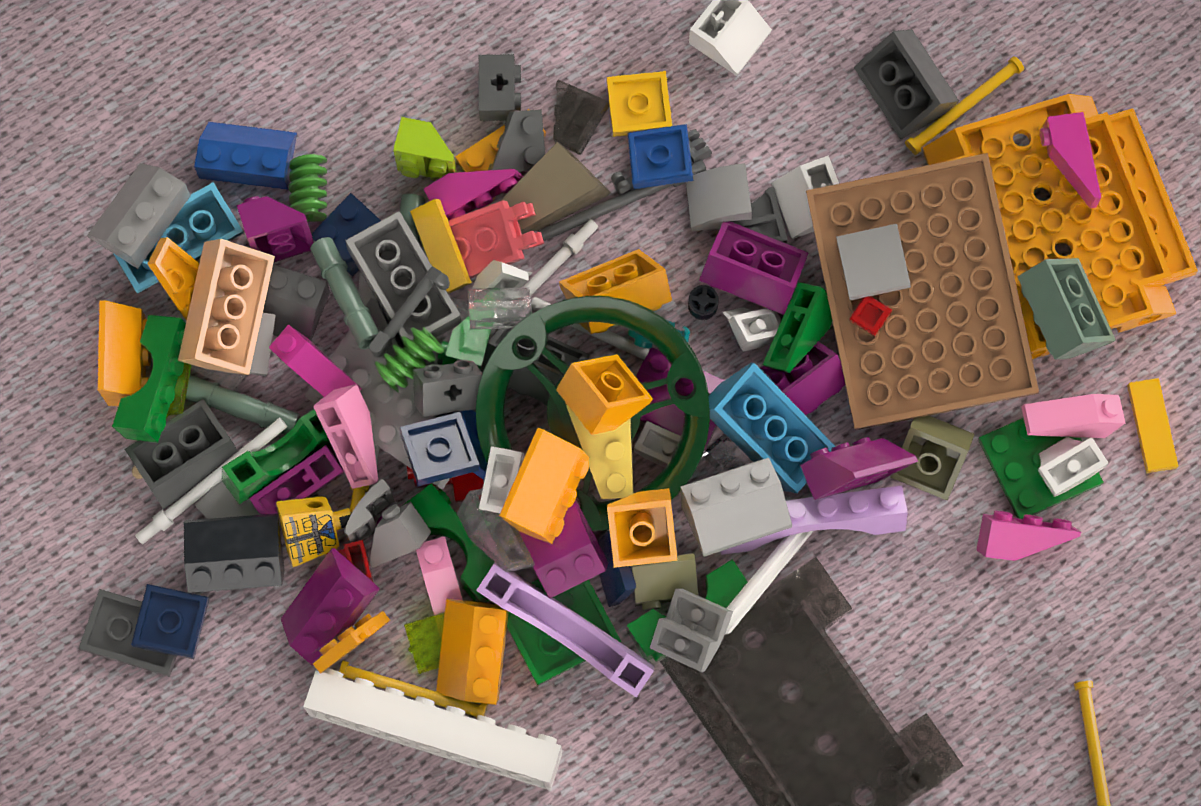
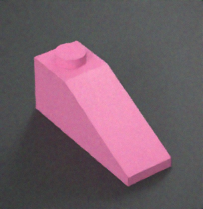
(1075, 416)
(350, 433)
(438, 573)

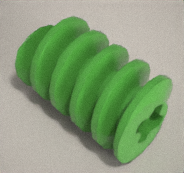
(306, 184)
(409, 357)

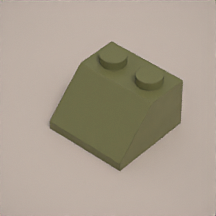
(939, 453)
(659, 580)

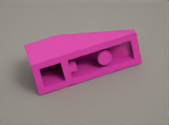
(1072, 153)
(309, 362)

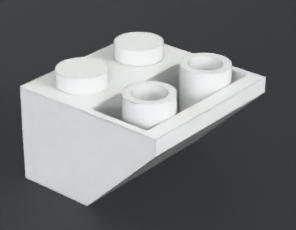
(729, 33)
(792, 195)

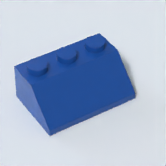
(245, 155)

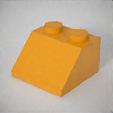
(602, 393)
(642, 529)

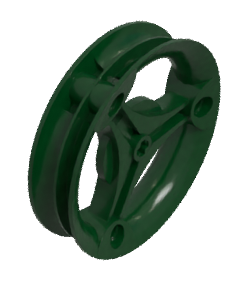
(609, 310)

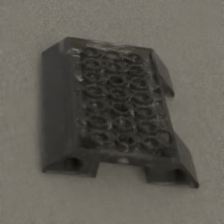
(776, 739)

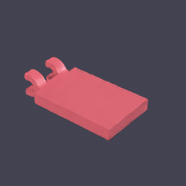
(493, 235)

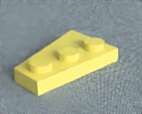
(609, 458)

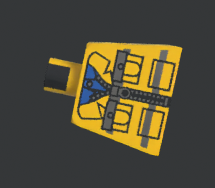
(310, 527)

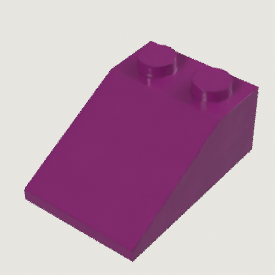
(571, 557)

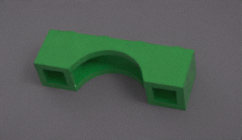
(145, 412)
(258, 469)
(442, 520)
(722, 588)

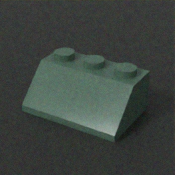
(1065, 308)

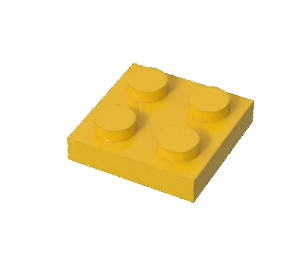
(638, 102)

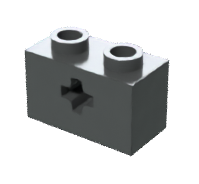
(496, 71)
(446, 387)

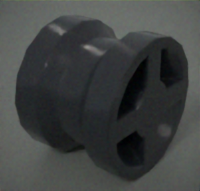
(703, 296)

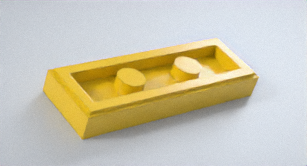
(440, 243)
(1152, 425)

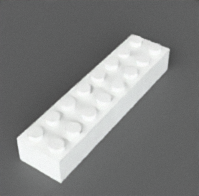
(433, 729)

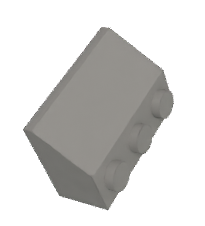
(140, 213)
(735, 507)

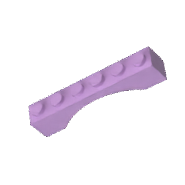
(866, 511)
(579, 635)

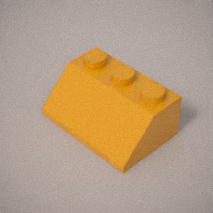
(627, 277)
(120, 353)
(545, 486)
(472, 651)

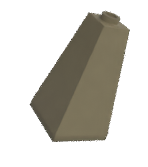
(556, 188)

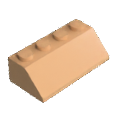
(226, 307)

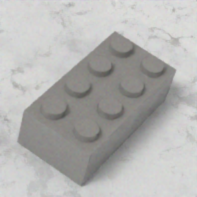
(393, 268)

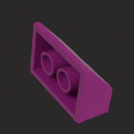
(275, 227)
(753, 266)
(811, 380)
(670, 417)
(854, 466)
(327, 605)

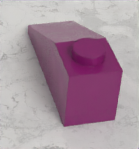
(300, 481)

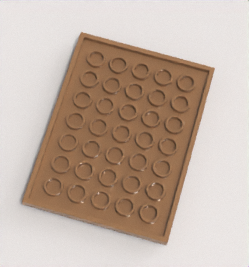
(960, 326)

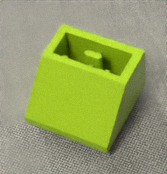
(422, 151)

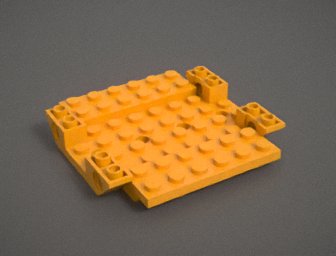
(1123, 244)

